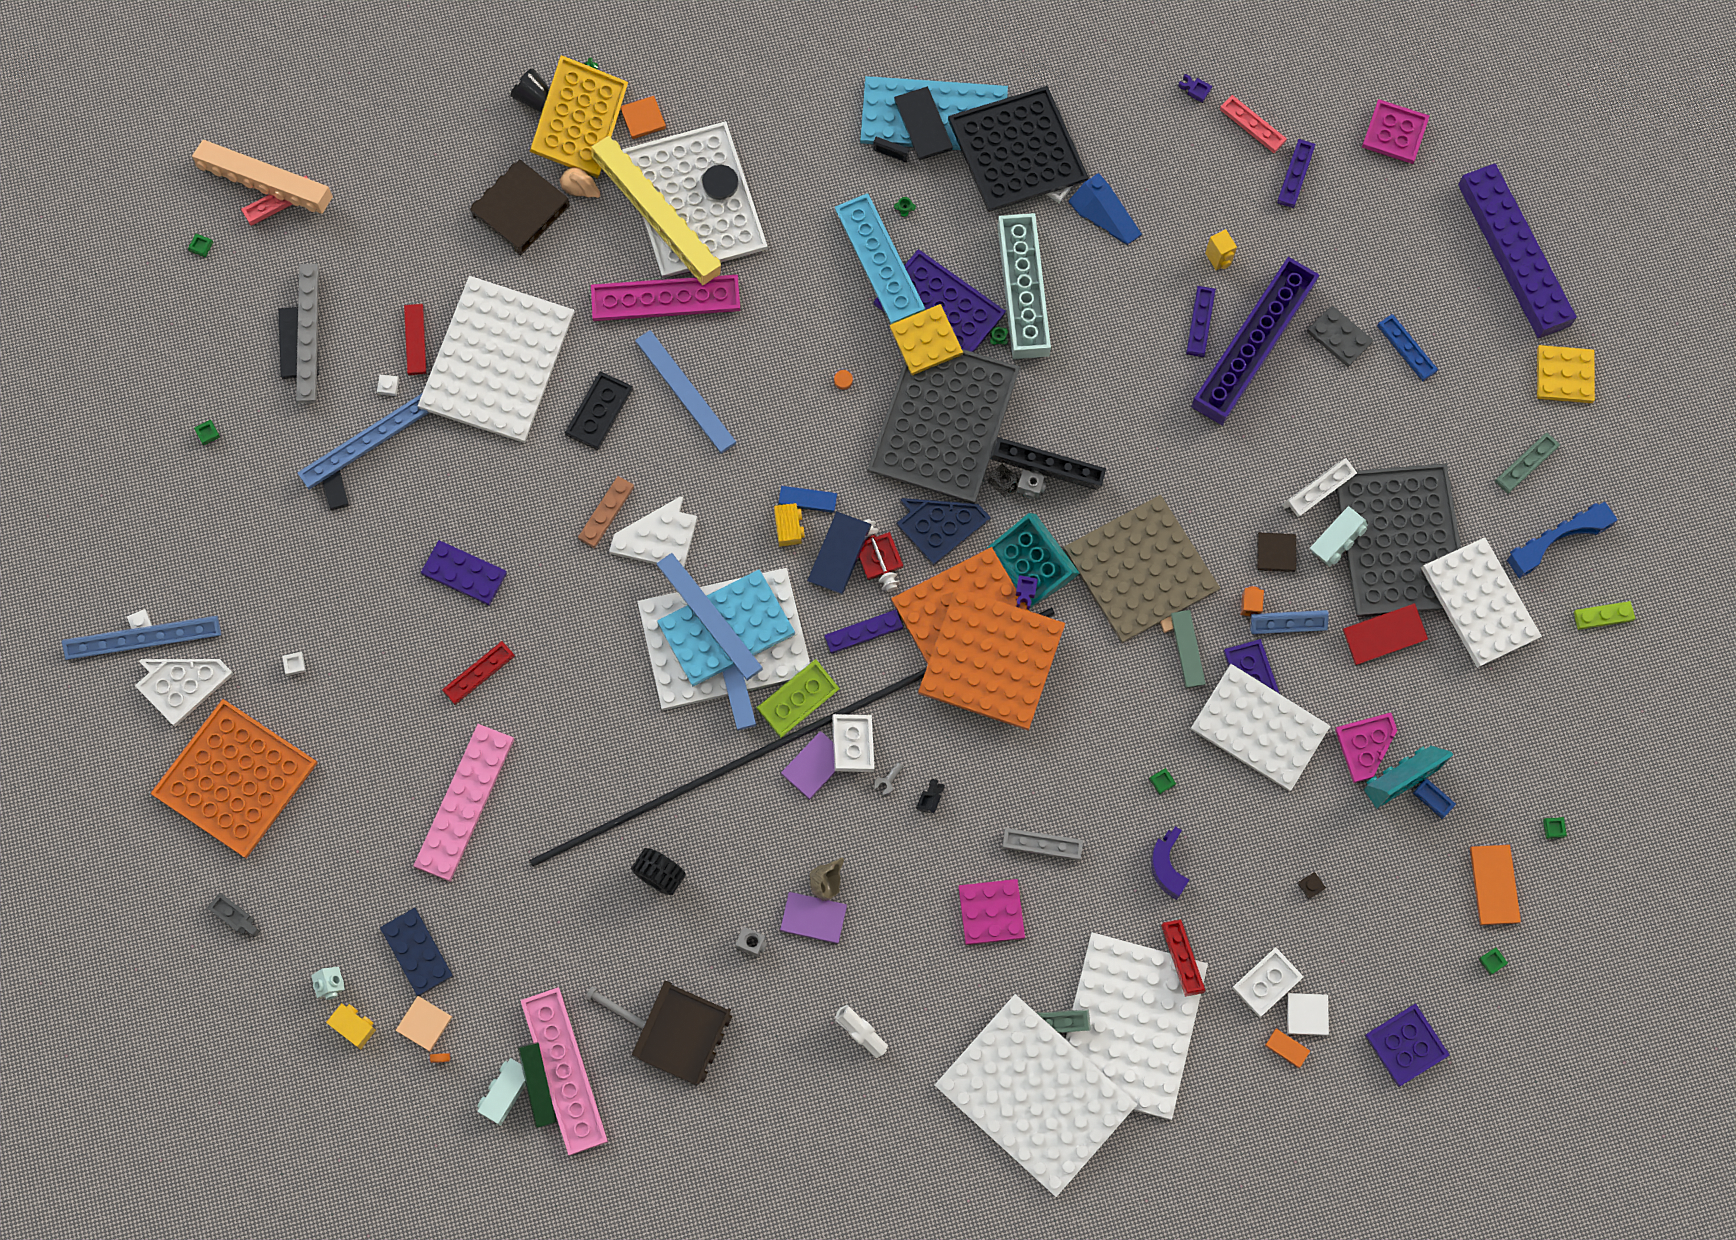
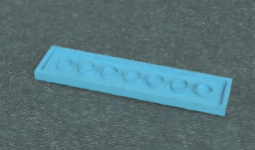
(879, 258)

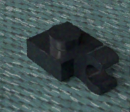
(929, 799)

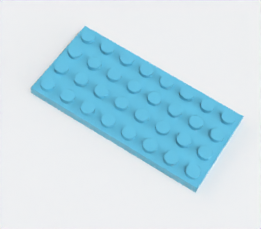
(883, 119)

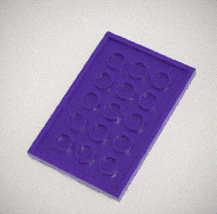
(966, 309)

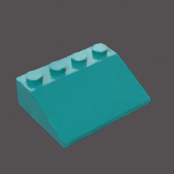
(1034, 553)
(1406, 775)

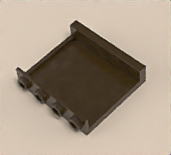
(520, 206)
(681, 1034)

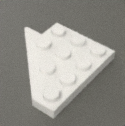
(657, 535)
(181, 684)

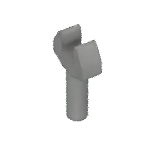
(888, 779)

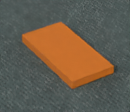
(1495, 885)

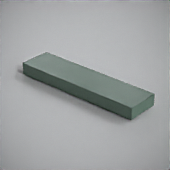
(1527, 463)
(1187, 649)

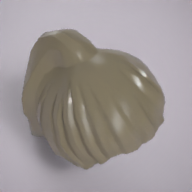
(826, 880)

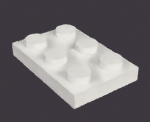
(853, 743)
(1267, 982)

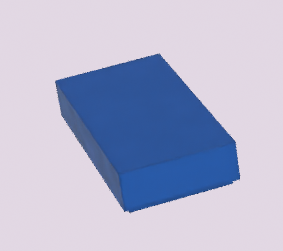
(1434, 798)

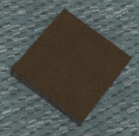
(1276, 552)

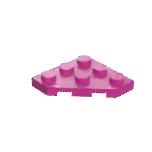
(1366, 744)

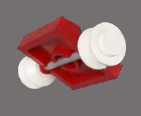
(880, 558)

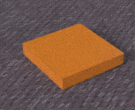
(643, 117)

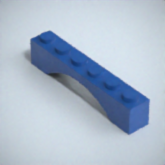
(1594, 522)

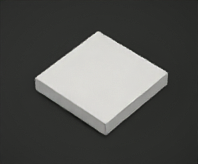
(1307, 1014)

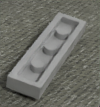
(1042, 844)

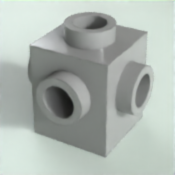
(1031, 484)

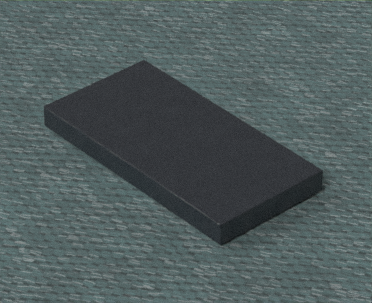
(923, 123)
(288, 342)
(598, 410)

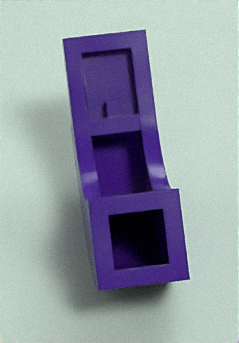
(1163, 872)

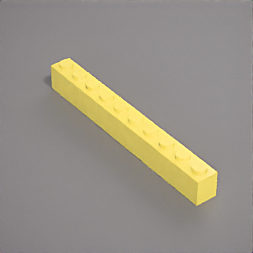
(656, 210)

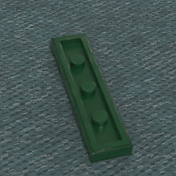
(536, 1084)

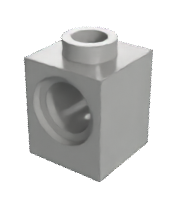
(747, 934)

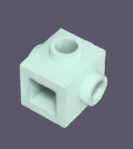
(328, 983)

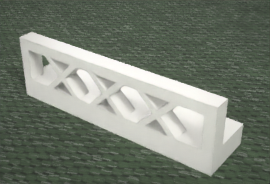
(1320, 487)

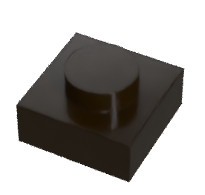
(1311, 885)

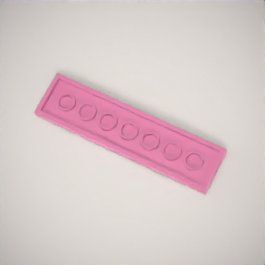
(463, 802)
(564, 1071)

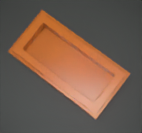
(1287, 1048)

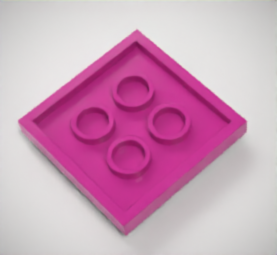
(1395, 131)
(991, 912)

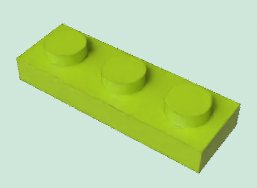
(1604, 615)

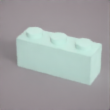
(1339, 536)
(503, 1092)

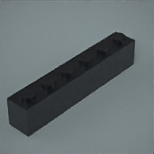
(1048, 463)

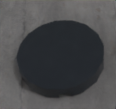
(720, 182)

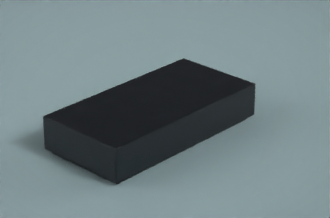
(891, 149)
(335, 491)

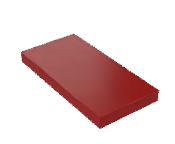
(1385, 634)

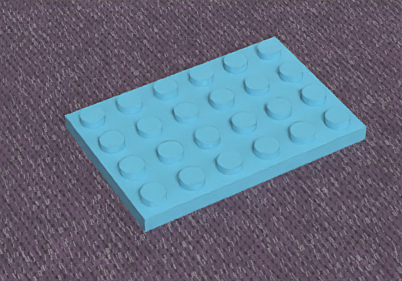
(748, 609)

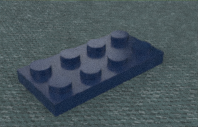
(416, 952)

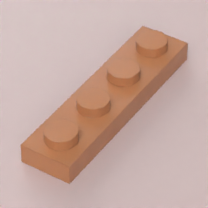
(606, 512)

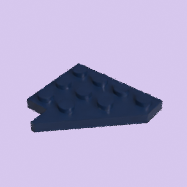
(940, 525)

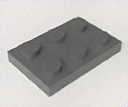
(1340, 336)

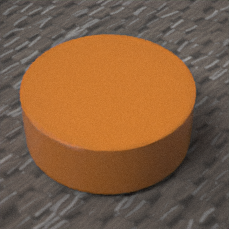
(843, 379)
(435, 1058)

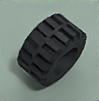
(658, 871)

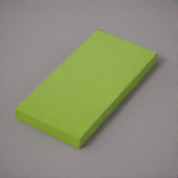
(797, 698)

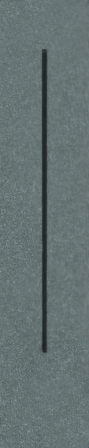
(733, 765)

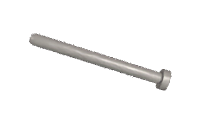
(592, 994)

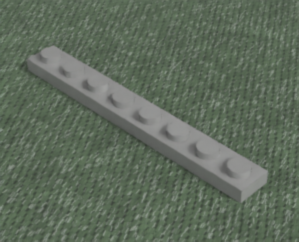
(307, 333)

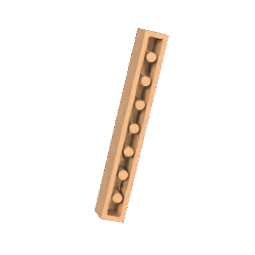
(262, 176)

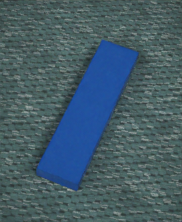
(1407, 347)

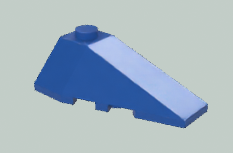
(1101, 205)

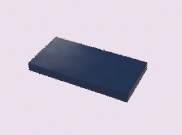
(839, 553)

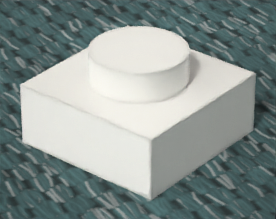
(387, 385)
(139, 619)
(294, 663)

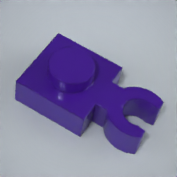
(1198, 90)
(1025, 590)

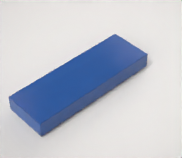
(808, 499)

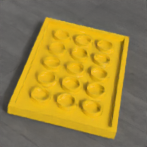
(577, 115)

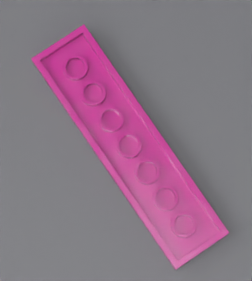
(664, 298)

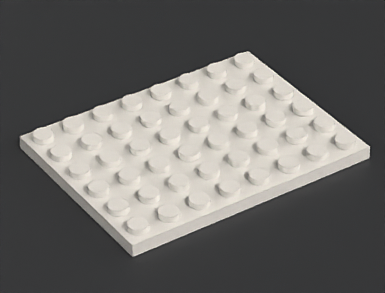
(677, 170)
(496, 359)
(778, 662)
(1136, 1020)
(1035, 1095)

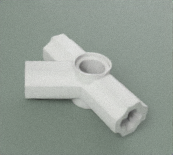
(860, 1031)

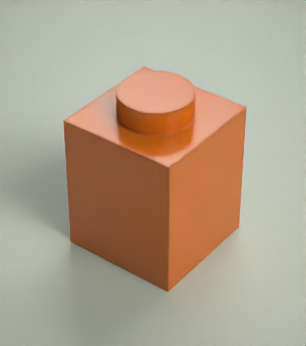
(1252, 601)

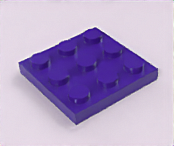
(1407, 1045)

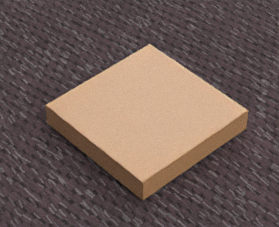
(424, 1023)

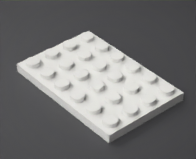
(1481, 602)
(1260, 727)

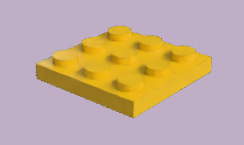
(926, 339)
(1565, 374)

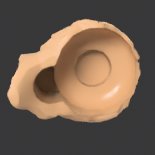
(578, 183)

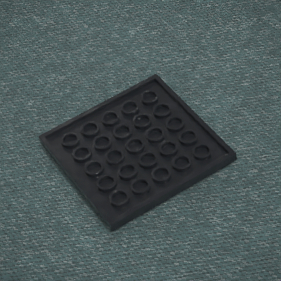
(1017, 148)

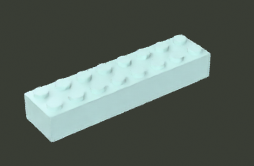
(1023, 286)

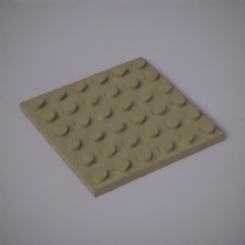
(1141, 568)

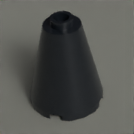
(531, 90)

